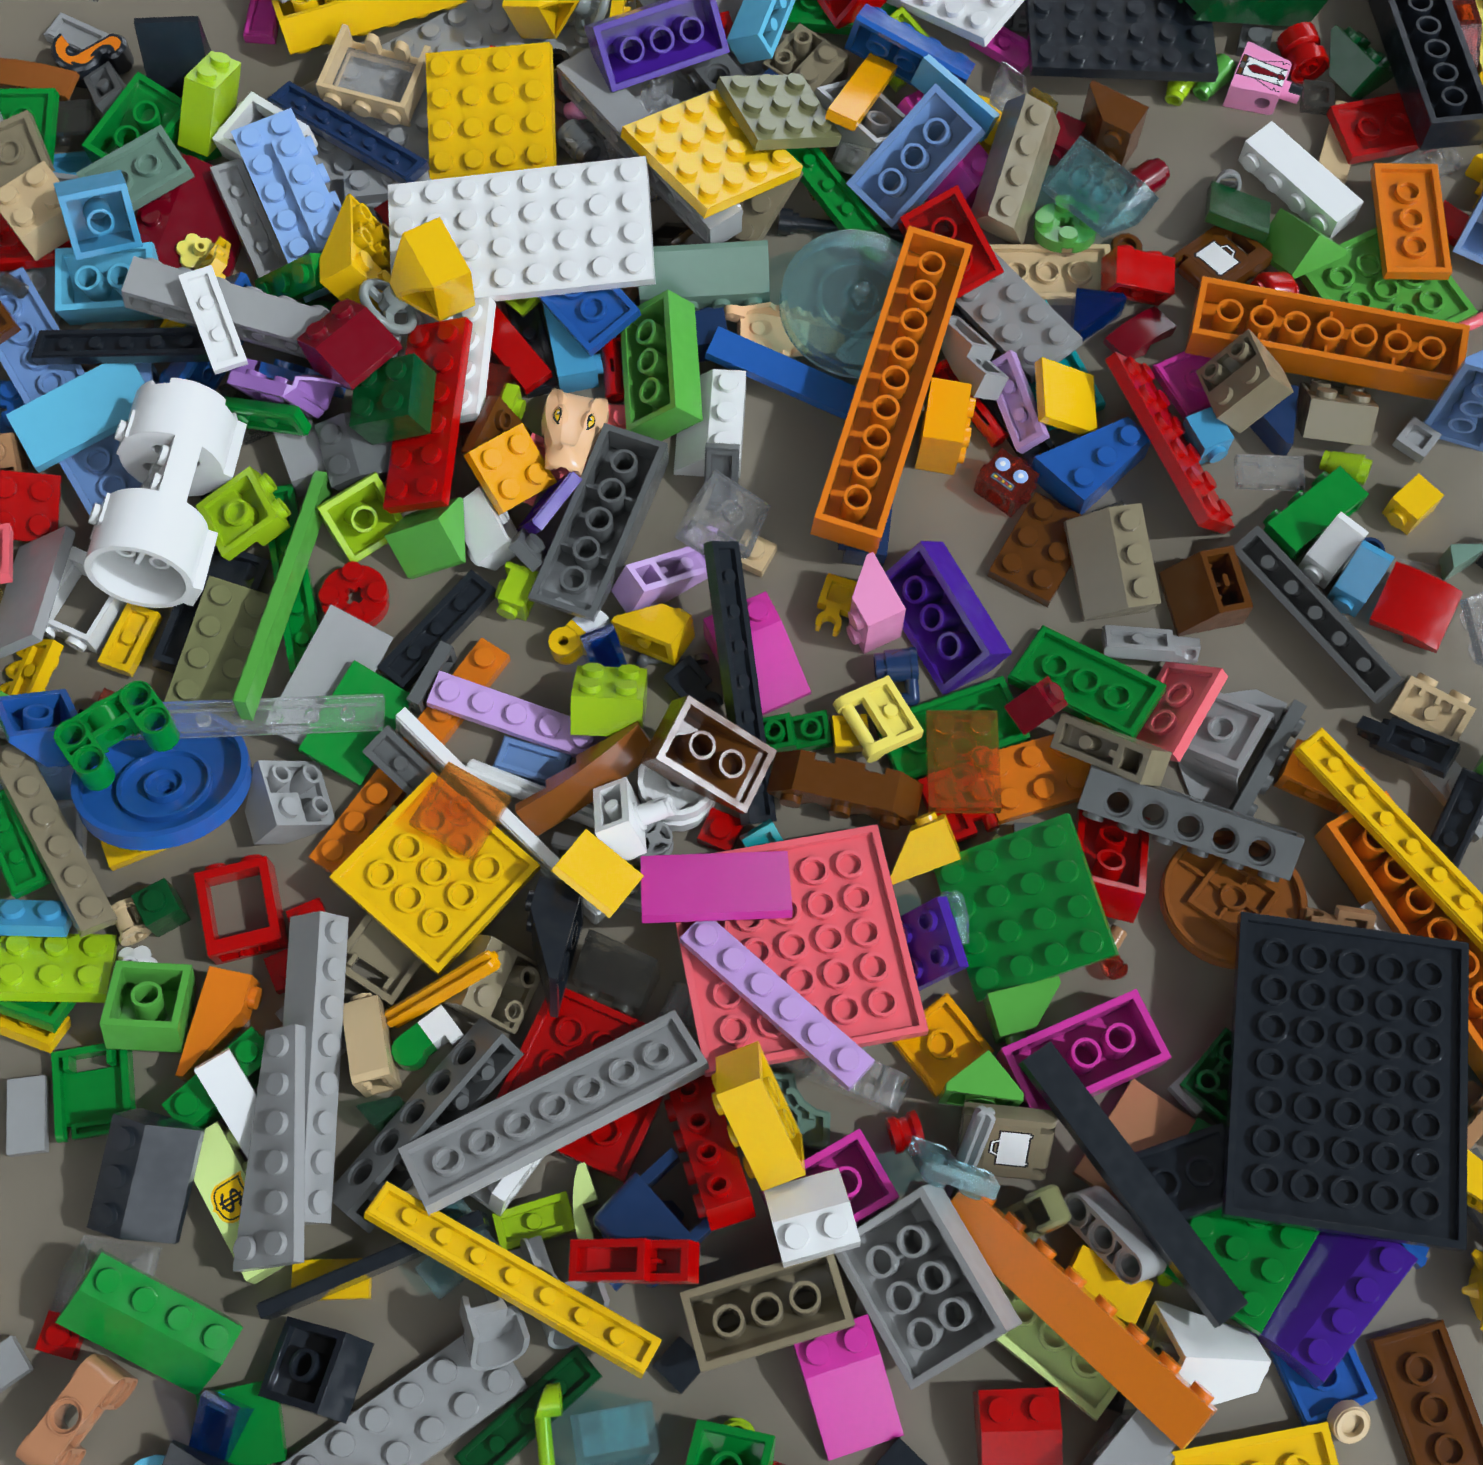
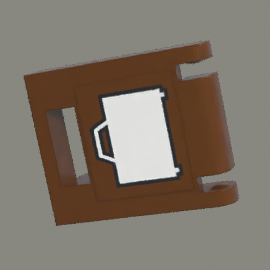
(1219, 258)

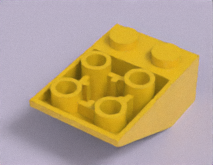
(355, 252)

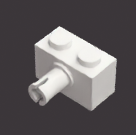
(622, 819)

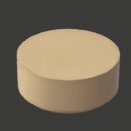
(1348, 1421)

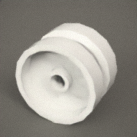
(690, 806)

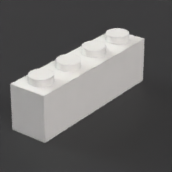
(1299, 180)

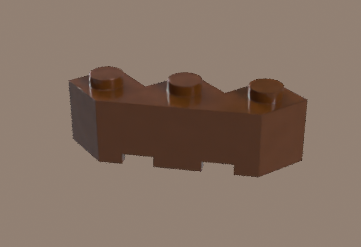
(845, 788)

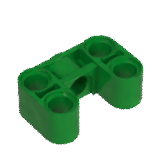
(107, 724)

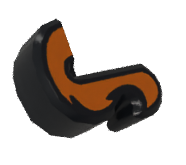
(110, 48)

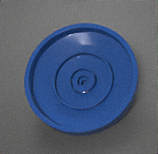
(166, 795)

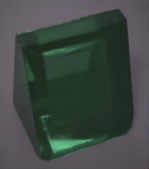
(381, 1111)

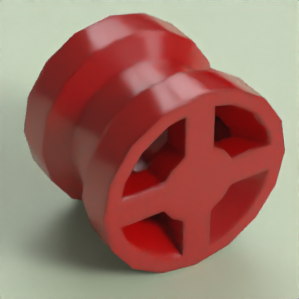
(902, 1129)

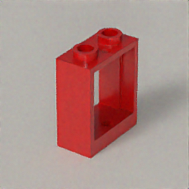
(251, 942)

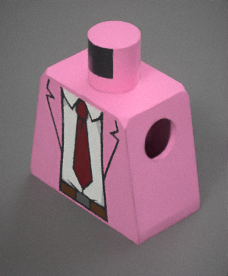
(1261, 82)

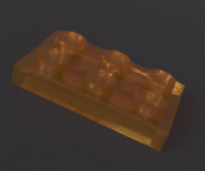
(963, 761)

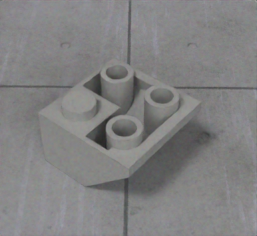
(287, 802)

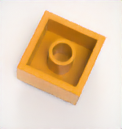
(945, 426)

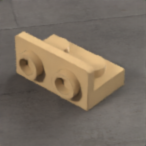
(1432, 708)

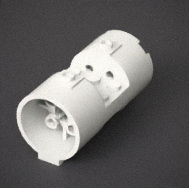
(148, 539)

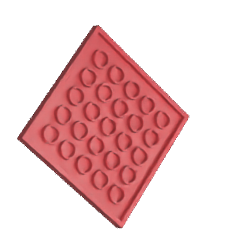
(836, 951)

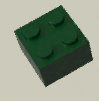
(394, 401)

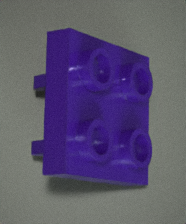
(933, 942)

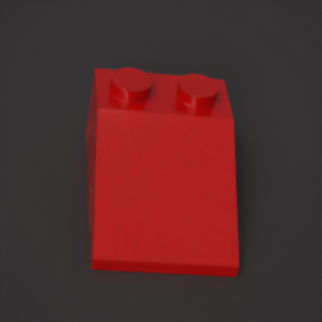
(952, 217)
(1116, 864)
(1018, 1426)

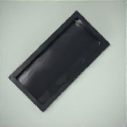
(241, 570)

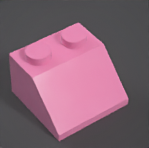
(875, 608)

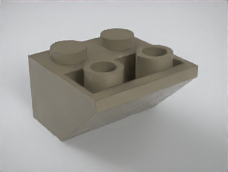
(811, 56)
(1243, 382)
(1336, 412)
(502, 995)

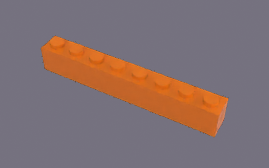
(1087, 1322)

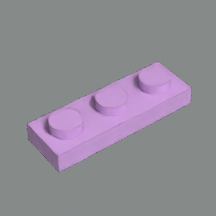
(1019, 405)

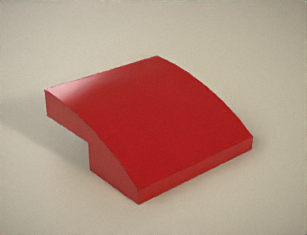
(1416, 607)

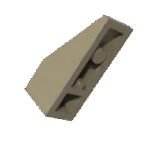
(1111, 751)

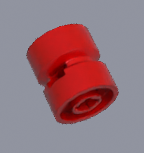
(1302, 48)

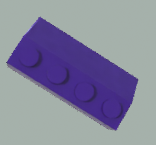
(656, 40)
(945, 617)

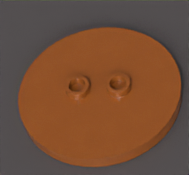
(1204, 898)

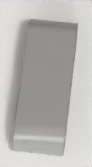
(1113, 1235)

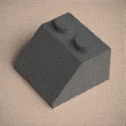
(348, 454)

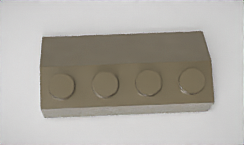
(1016, 168)
(765, 1311)

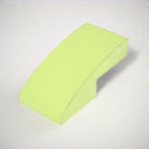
(583, 1197)

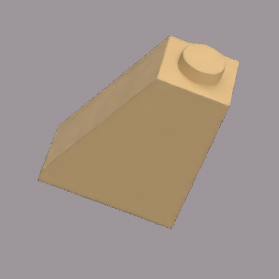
(369, 1046)

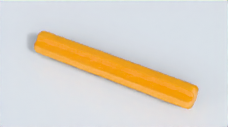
(442, 988)

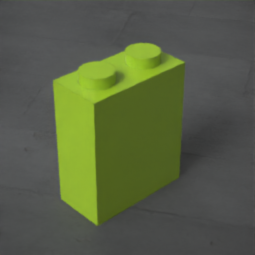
(208, 101)

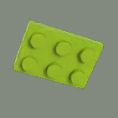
(57, 968)

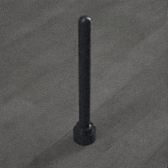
(791, 221)

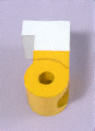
(565, 641)

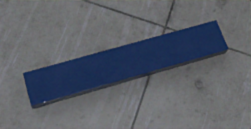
(350, 134)

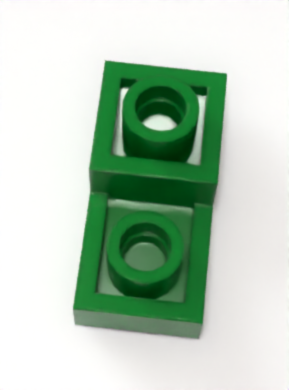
(798, 732)

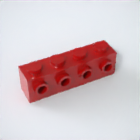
(711, 1155)

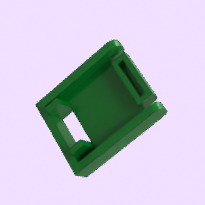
(91, 1097)

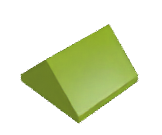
(358, 519)

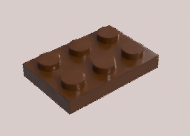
(1036, 551)

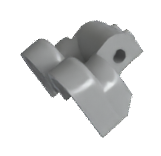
(497, 1331)

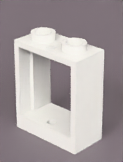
(246, 113)
(102, 625)

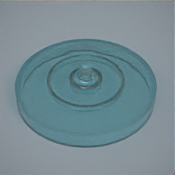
(836, 297)

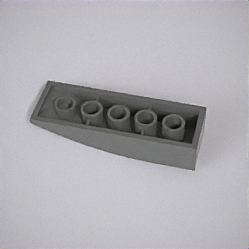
(601, 522)

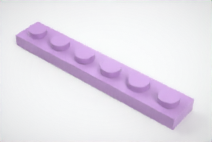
(507, 714)
(778, 1002)

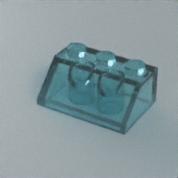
(1098, 190)

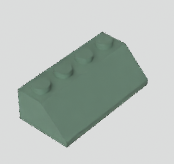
(712, 273)

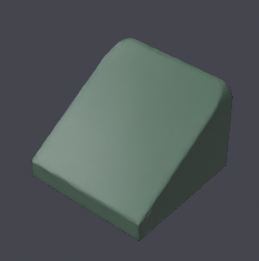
(1458, 558)

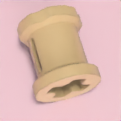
(129, 922)

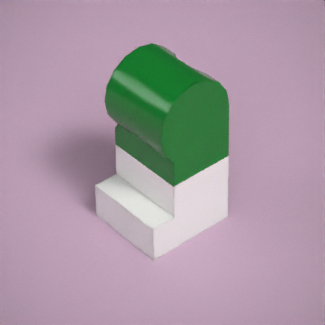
(425, 1038)

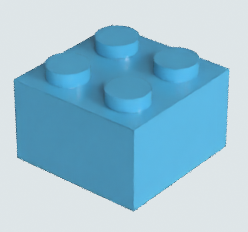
(98, 214)

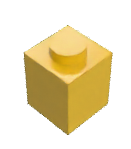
(1412, 504)

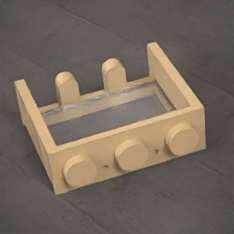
(372, 78)

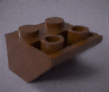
(1206, 591)

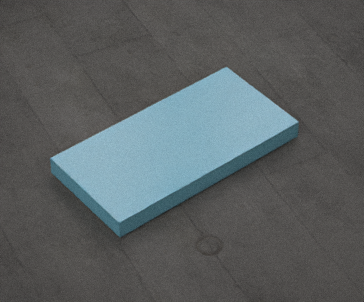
(76, 413)

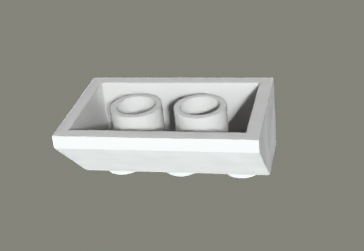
(723, 420)

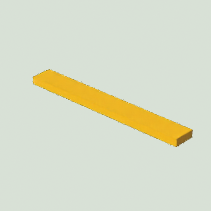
(1395, 832)
(513, 1279)

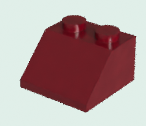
(348, 344)

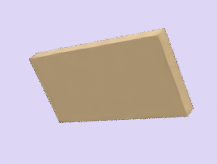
(1055, 274)

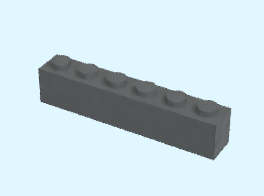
(1318, 615)

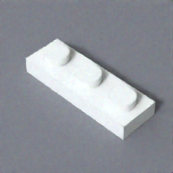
(213, 319)

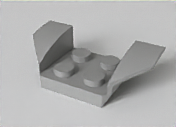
(1226, 743)

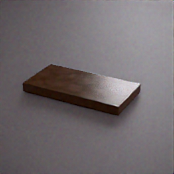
(1428, 1396)

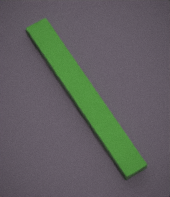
(281, 598)

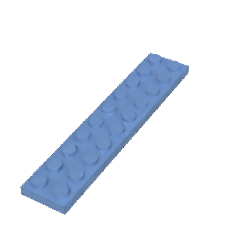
(93, 469)

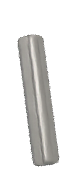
(974, 1140)

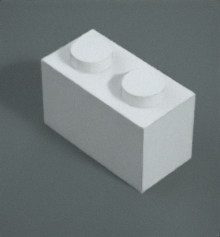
(487, 532)

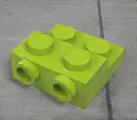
(244, 513)

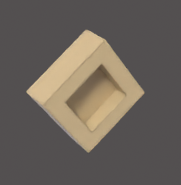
(760, 557)

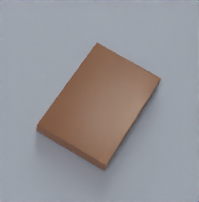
(1143, 1122)

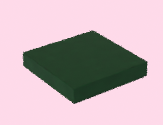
(1237, 212)

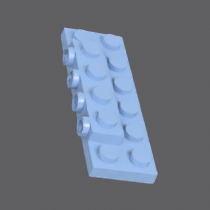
(289, 185)

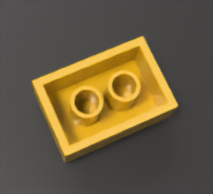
(758, 1117)

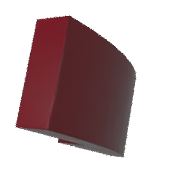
(1139, 333)

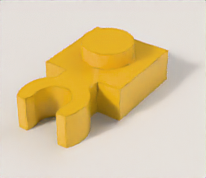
(835, 600)

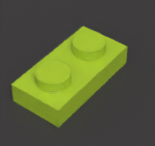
(544, 1217)

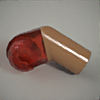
(1114, 967)

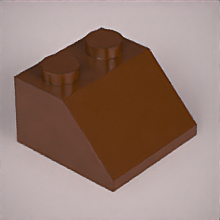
(1113, 121)

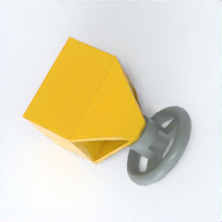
(547, 17)
(424, 276)

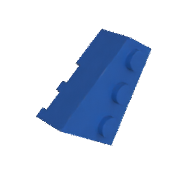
(1092, 464)

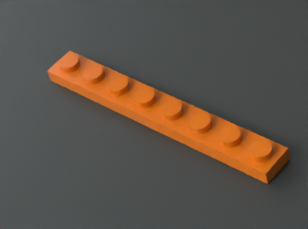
(380, 792)

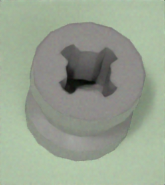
(657, 834)

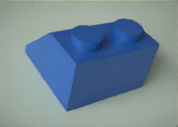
(31, 723)

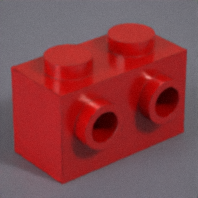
(1138, 274)

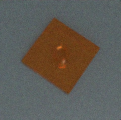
(460, 811)

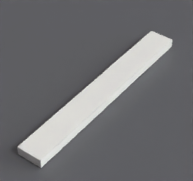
(509, 824)

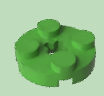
(1053, 237)

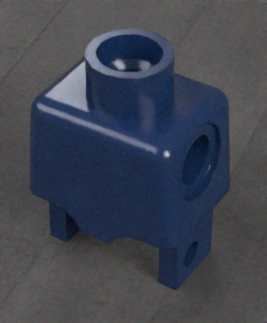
(639, 1212)

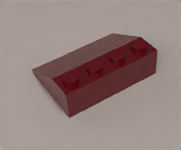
(186, 210)

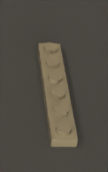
(54, 842)

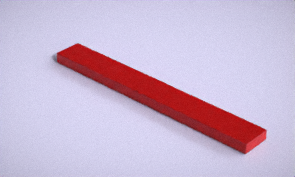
(507, 343)

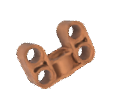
(93, 1388)

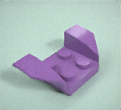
(308, 391)

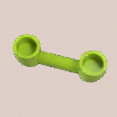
(548, 1406)

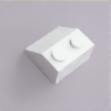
(812, 1217)

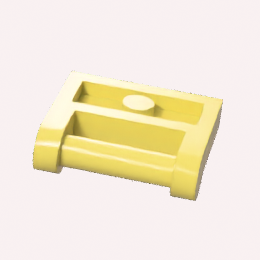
(888, 714)

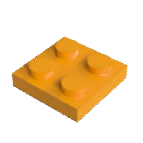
(510, 469)

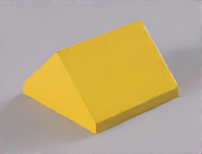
(597, 873)

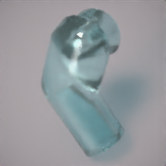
(960, 913)

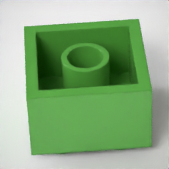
(148, 1006)

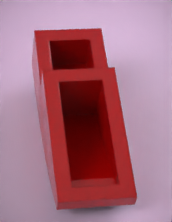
(634, 1261)

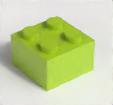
(607, 699)

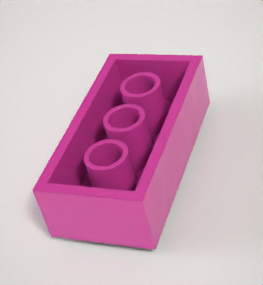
(1100, 1046)

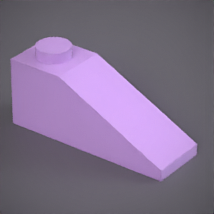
(659, 578)

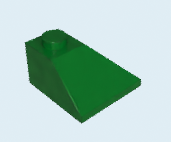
(729, 1445)

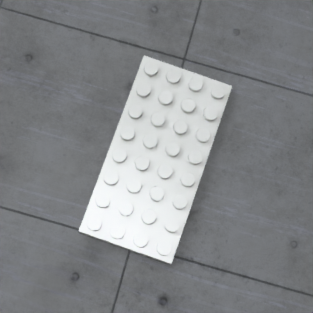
(540, 226)

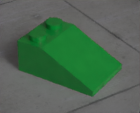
(135, 112)

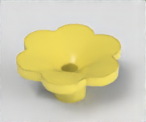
(193, 250)

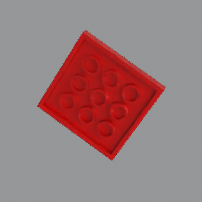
(557, 1041)

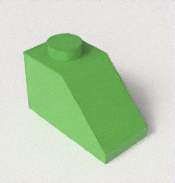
(1018, 1009)

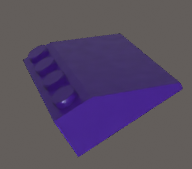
(1333, 1301)

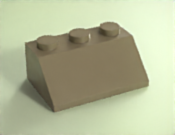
(1112, 562)

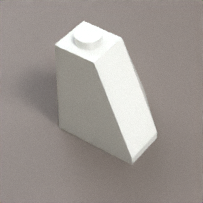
(1220, 1358)

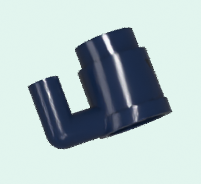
(900, 666)

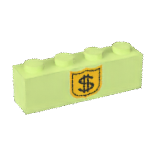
(221, 1184)

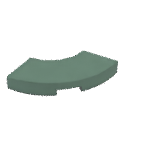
(811, 1121)

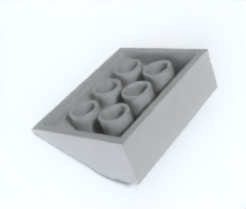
(926, 1285)

